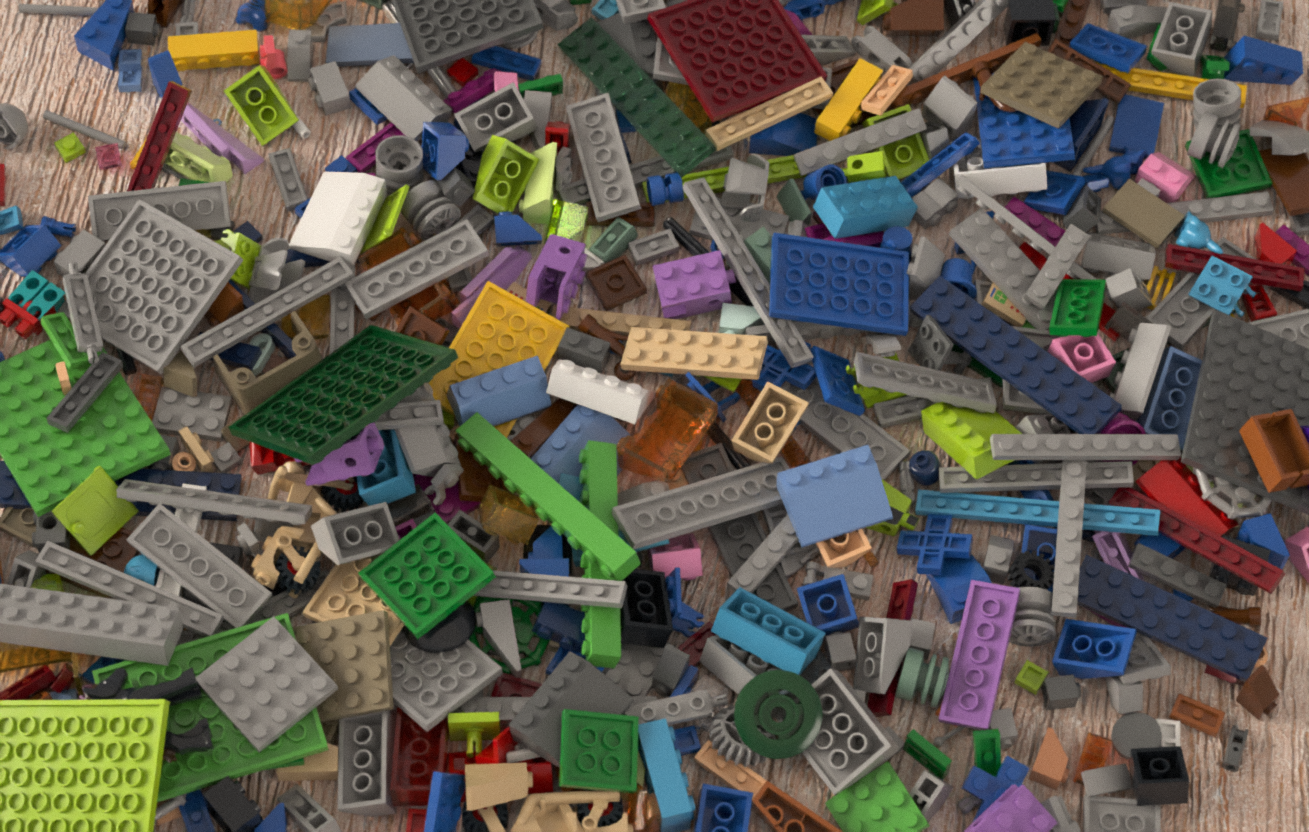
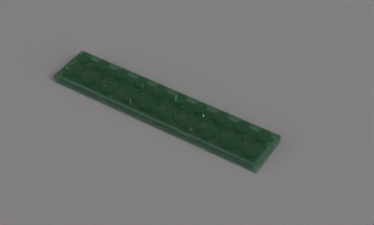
(637, 97)

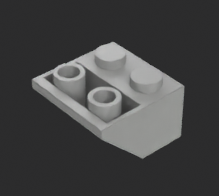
(950, 108)
(924, 267)
(1043, 425)

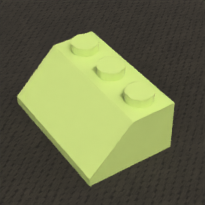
(197, 161)
(540, 187)

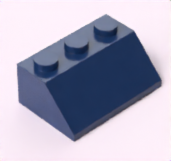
(1084, 126)

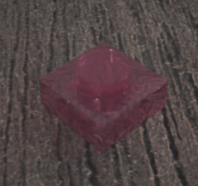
(108, 156)

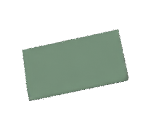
(794, 203)
(614, 240)

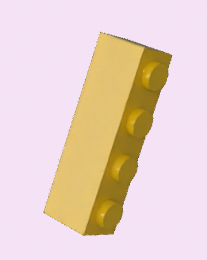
(214, 50)
(846, 103)

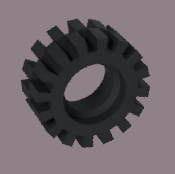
(1035, 563)

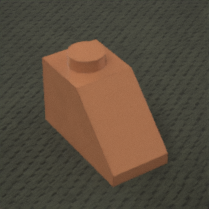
(1050, 762)

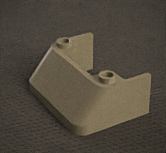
(252, 391)

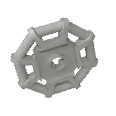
(1227, 496)

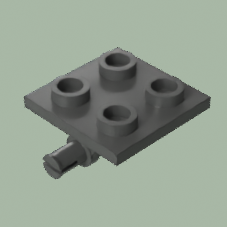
(933, 348)

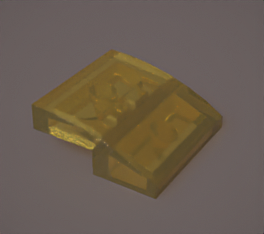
(314, 316)

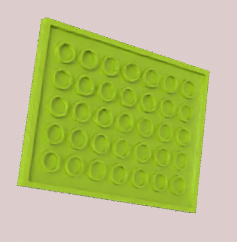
(81, 764)

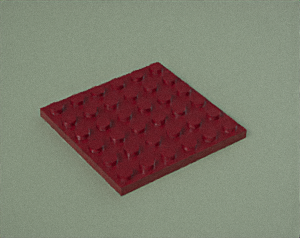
(735, 52)

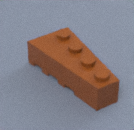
(785, 813)

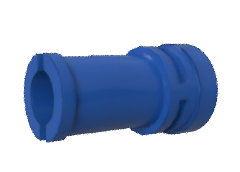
(58, 227)

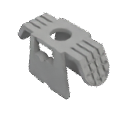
(557, 13)
(743, 181)
(271, 272)

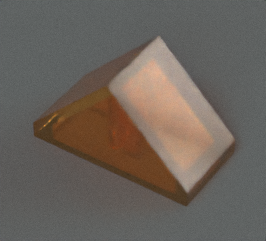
(1287, 112)

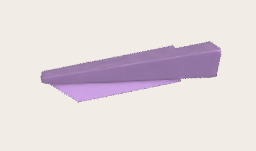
(219, 140)
(500, 271)
(1115, 551)

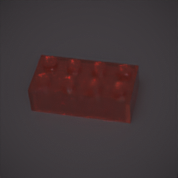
(415, 759)

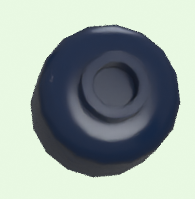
(925, 467)

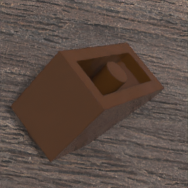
(1258, 694)

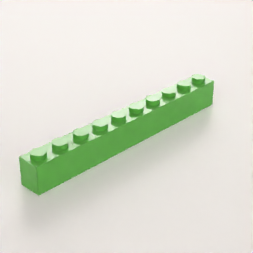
(599, 495)
(548, 498)

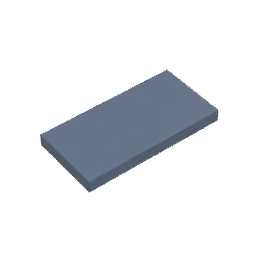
(366, 44)

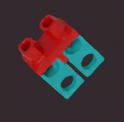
(30, 302)

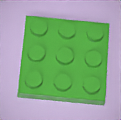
(877, 805)

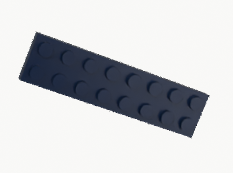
(1168, 619)

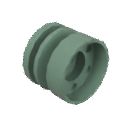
(922, 677)

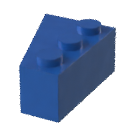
(105, 32)
(1263, 62)

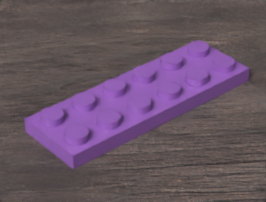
(979, 655)

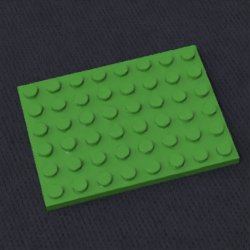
(54, 462)
(232, 752)

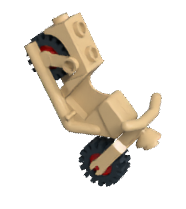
(295, 548)
(551, 813)

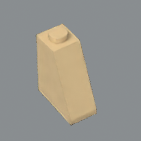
(317, 767)
(495, 784)

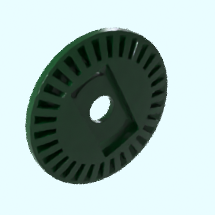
(755, 707)

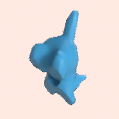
(1195, 234)

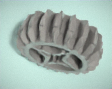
(728, 742)

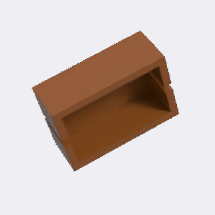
(1278, 449)

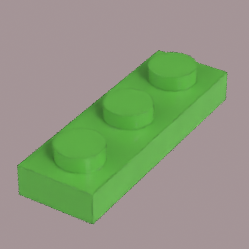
(62, 335)

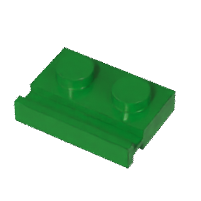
(927, 754)

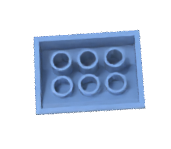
(563, 447)
(834, 496)

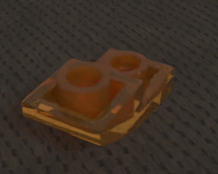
(1093, 755)

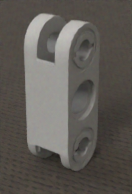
(879, 50)

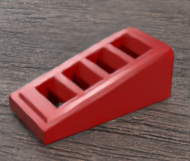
(1264, 303)

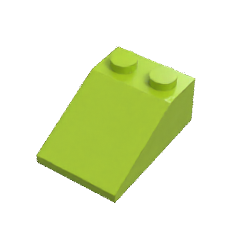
(261, 104)
(904, 155)
(503, 174)

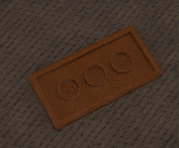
(1289, 179)

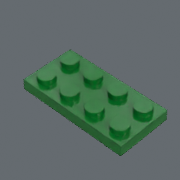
(1078, 307)

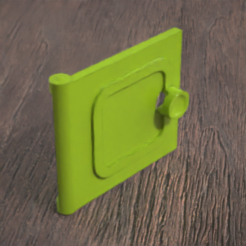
(386, 218)
(96, 511)

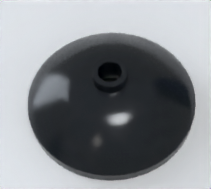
(448, 633)

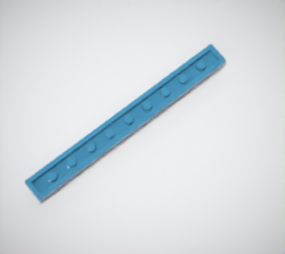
(1035, 512)

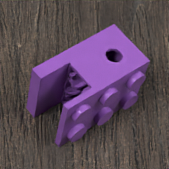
(560, 263)
(693, 285)
(355, 458)
(1014, 812)

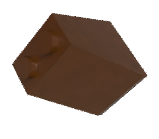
(915, 18)

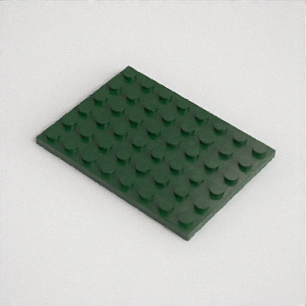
(343, 394)

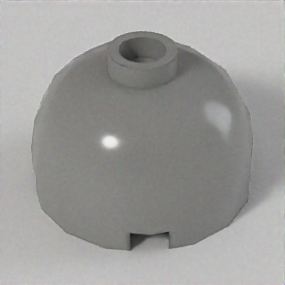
(12, 125)

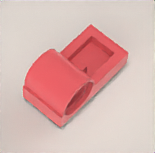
(273, 58)

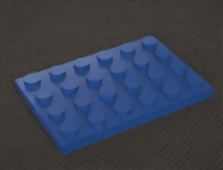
(1018, 137)
(839, 284)

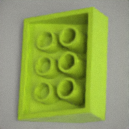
(966, 435)

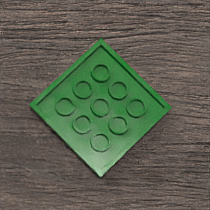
(426, 575)

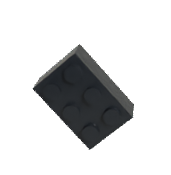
(646, 610)

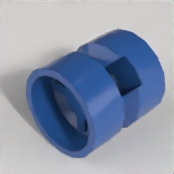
(665, 189)

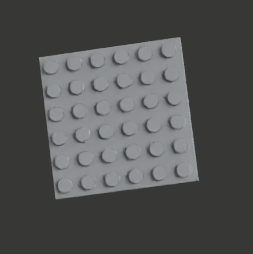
(155, 284)

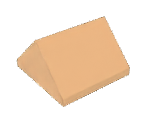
(844, 549)

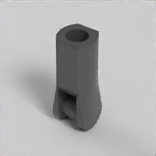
(1234, 750)

